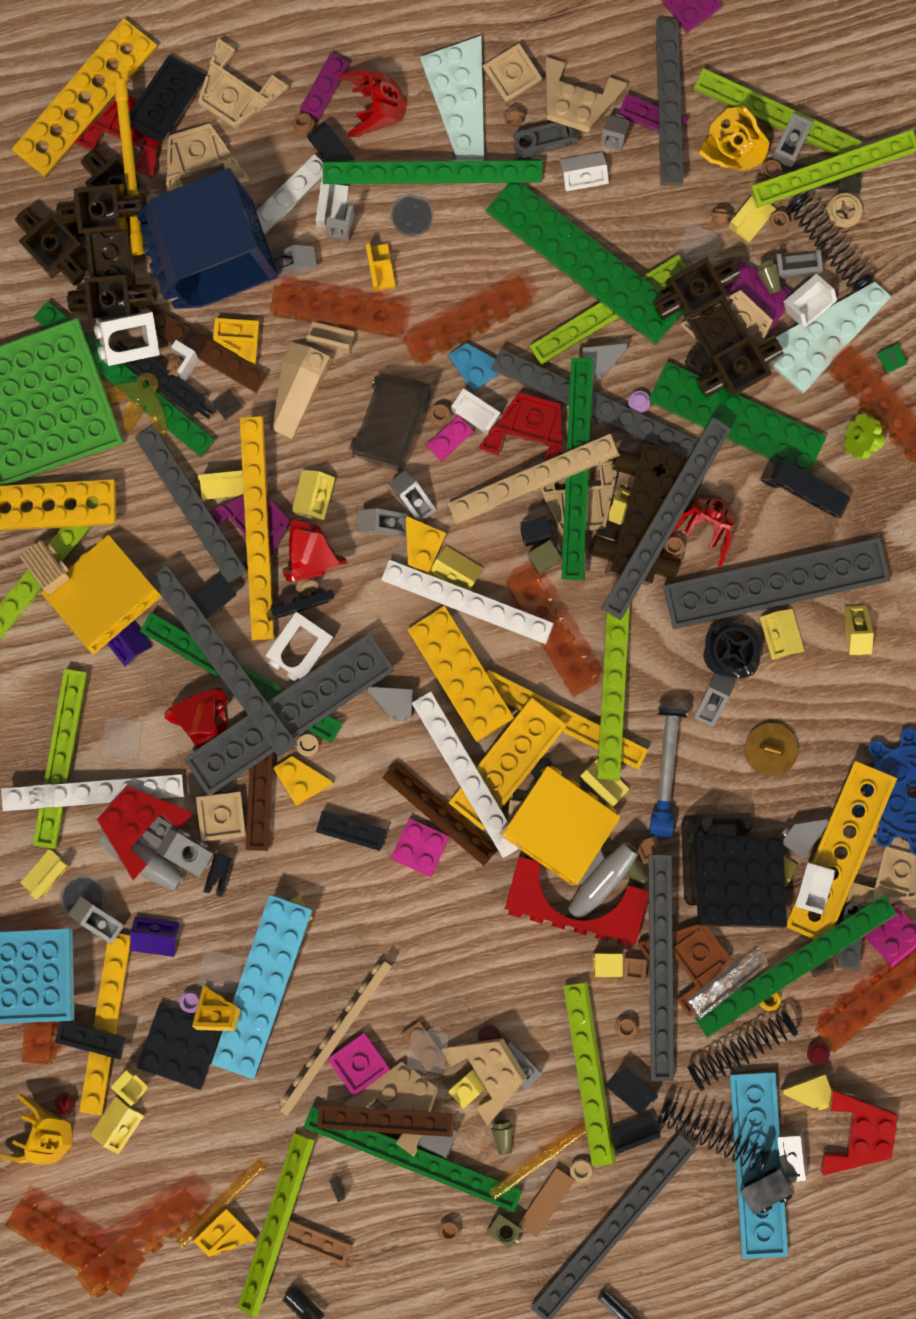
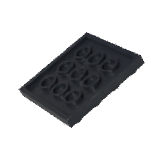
(740, 881)

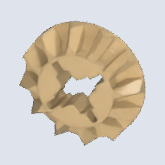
(850, 202)

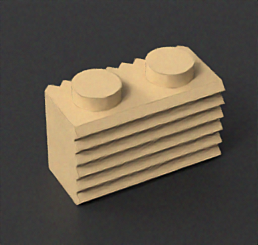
(45, 567)

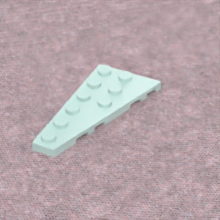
(458, 93)
(813, 348)

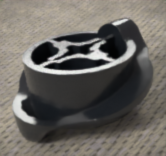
(750, 638)

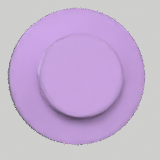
(639, 401)
(189, 1001)

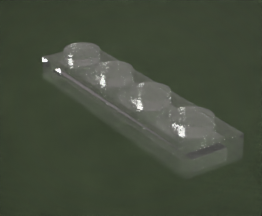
(727, 982)

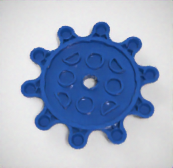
(900, 811)

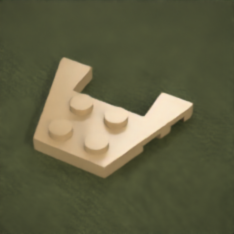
(230, 97)
(576, 105)
(197, 152)
(750, 316)
(598, 501)
(895, 875)
(495, 1068)
(399, 1090)

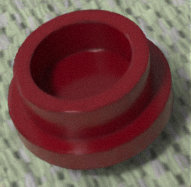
(489, 1033)
(818, 1053)
(64, 1104)

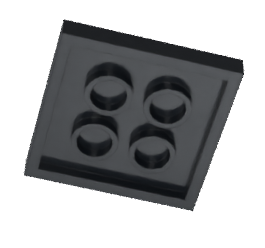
(177, 1048)

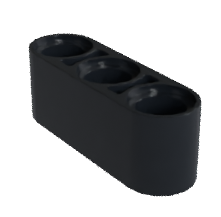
(328, 143)

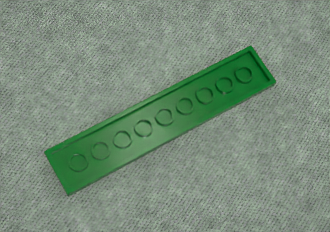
(581, 259)

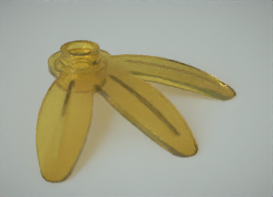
(140, 396)

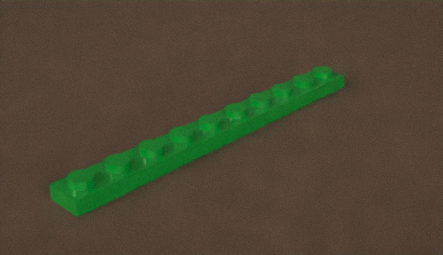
(431, 171)
(119, 374)
(577, 485)
(185, 646)
(797, 965)
(422, 1163)

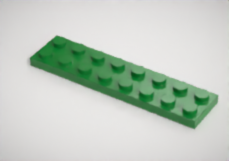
(751, 423)

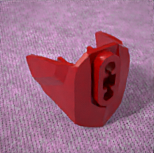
(387, 100)
(717, 513)
(309, 552)
(200, 715)

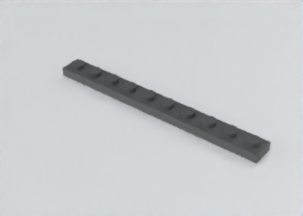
(603, 408)
(666, 518)
(223, 661)
(660, 967)
(613, 1228)

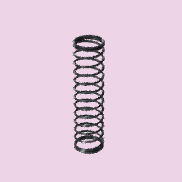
(862, 282)
(786, 1020)
(764, 1155)

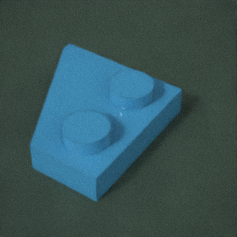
(473, 366)

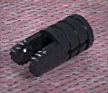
(220, 869)
(300, 1303)

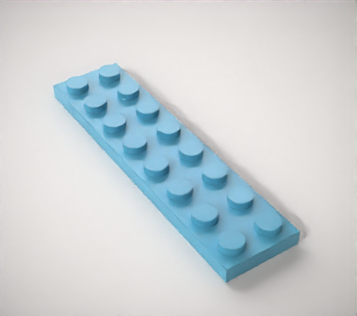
(263, 985)
(757, 1118)

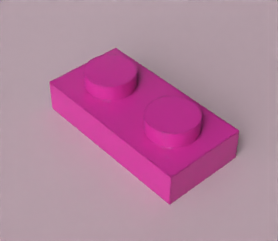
(450, 438)

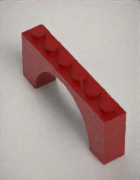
(620, 923)

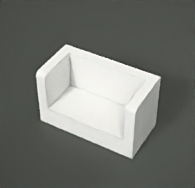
(810, 301)
(475, 411)
(815, 888)

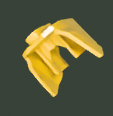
(723, 144)
(48, 1138)

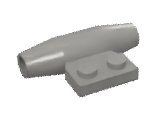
(158, 868)
(601, 879)

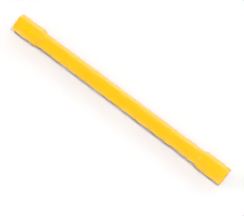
(122, 98)

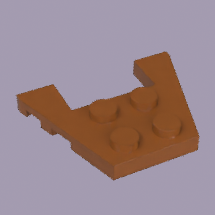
(698, 955)

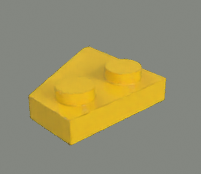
(238, 337)
(422, 544)
(300, 780)
(215, 1012)
(223, 1233)

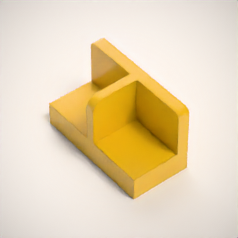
(380, 267)

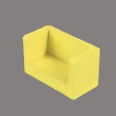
(607, 964)

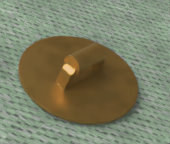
(771, 749)

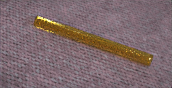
(537, 1162)
(220, 1204)

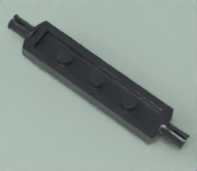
(170, 386)

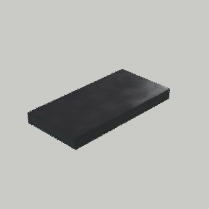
(165, 99)

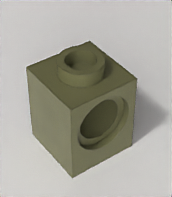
(545, 556)
(499, 1221)

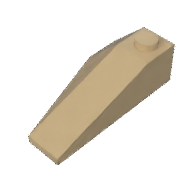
(298, 383)

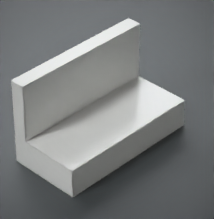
(584, 171)
(331, 203)
(189, 357)

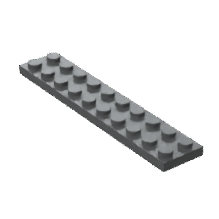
(776, 583)
(298, 710)

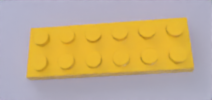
(460, 674)
(513, 756)

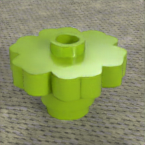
(863, 436)

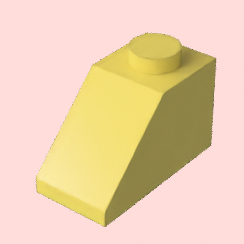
(858, 630)
(467, 1088)
(811, 1091)

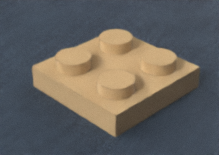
(512, 73)
(221, 816)

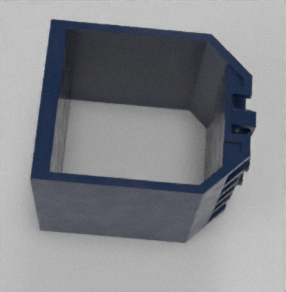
(206, 241)

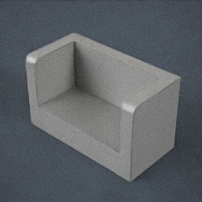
(799, 265)

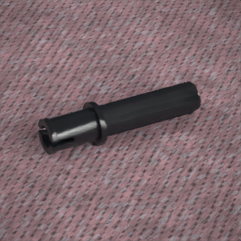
(614, 1306)

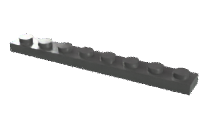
(669, 102)
(191, 504)

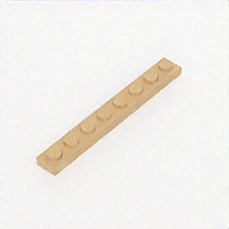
(533, 479)
(329, 1045)

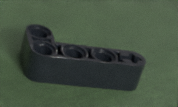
(805, 486)

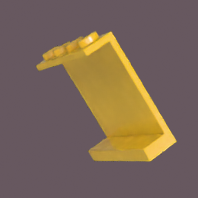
(102, 595)
(561, 825)

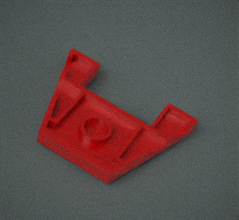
(109, 124)
(529, 420)
(130, 818)
(869, 1134)

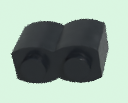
(536, 530)

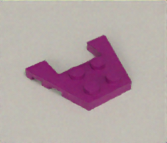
(236, 512)

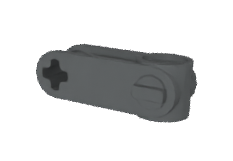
(544, 139)
(851, 956)

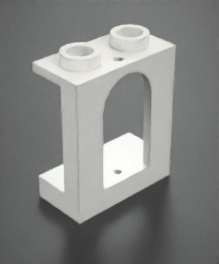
(107, 327)
(302, 670)

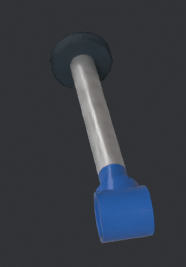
(662, 820)

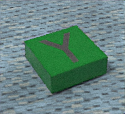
(892, 359)

